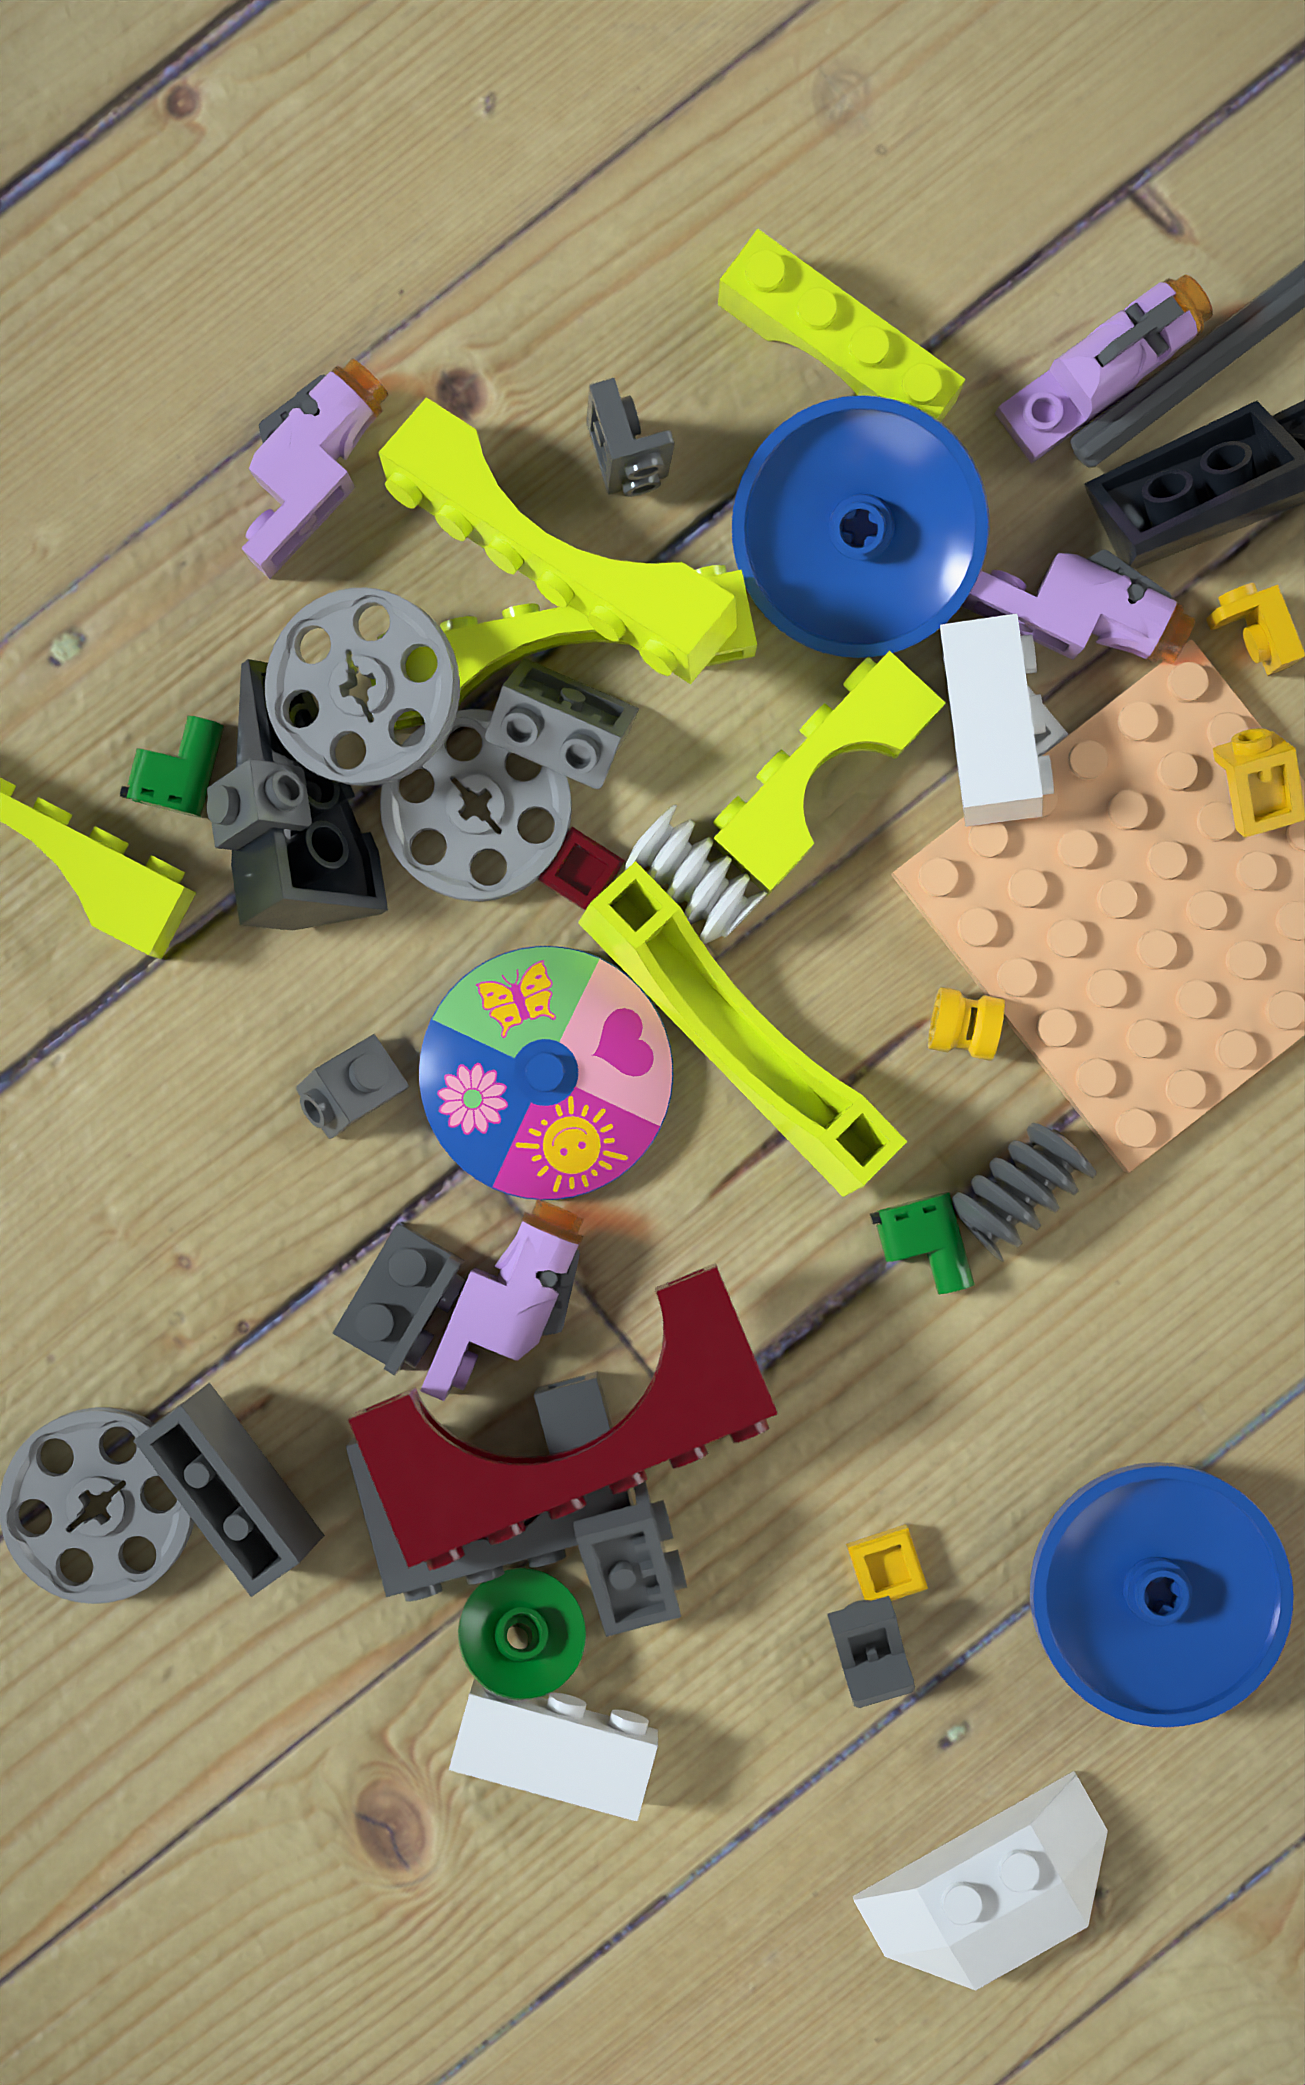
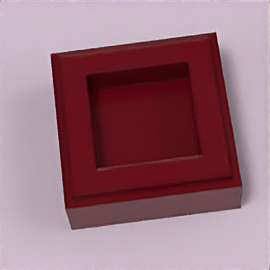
(581, 869)

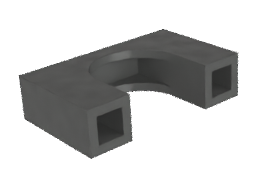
(570, 1416)

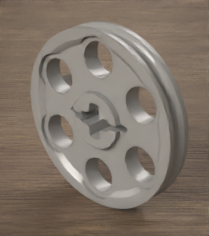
(336, 674)
(471, 836)
(67, 1498)

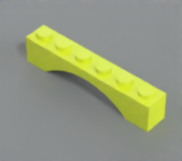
(657, 608)
(526, 630)
(117, 893)
(806, 1103)

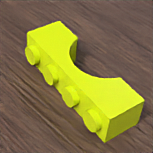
(799, 306)
(879, 715)

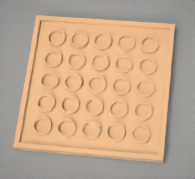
(1132, 920)

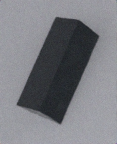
(1203, 484)

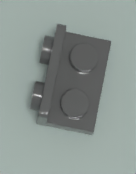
(624, 460)
(560, 723)
(399, 1299)
(629, 1566)

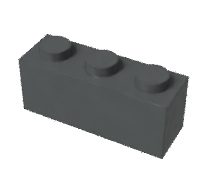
(230, 1489)

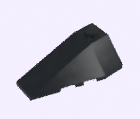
(309, 874)

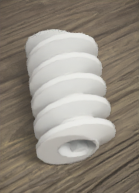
(693, 877)

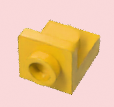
(1270, 630)
(1261, 781)

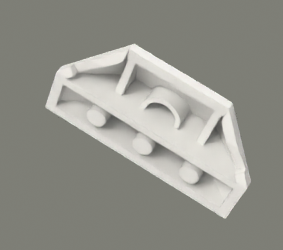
(994, 1890)

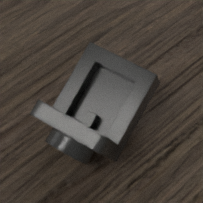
(255, 800)
(350, 1086)
(871, 1651)

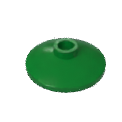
(544, 1612)

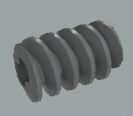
(1021, 1187)

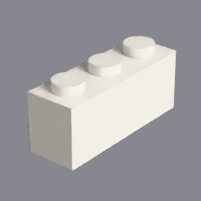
(995, 720)
(557, 1750)

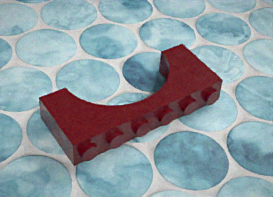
(454, 1493)

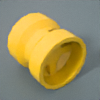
(952, 1018)

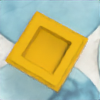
(887, 1564)

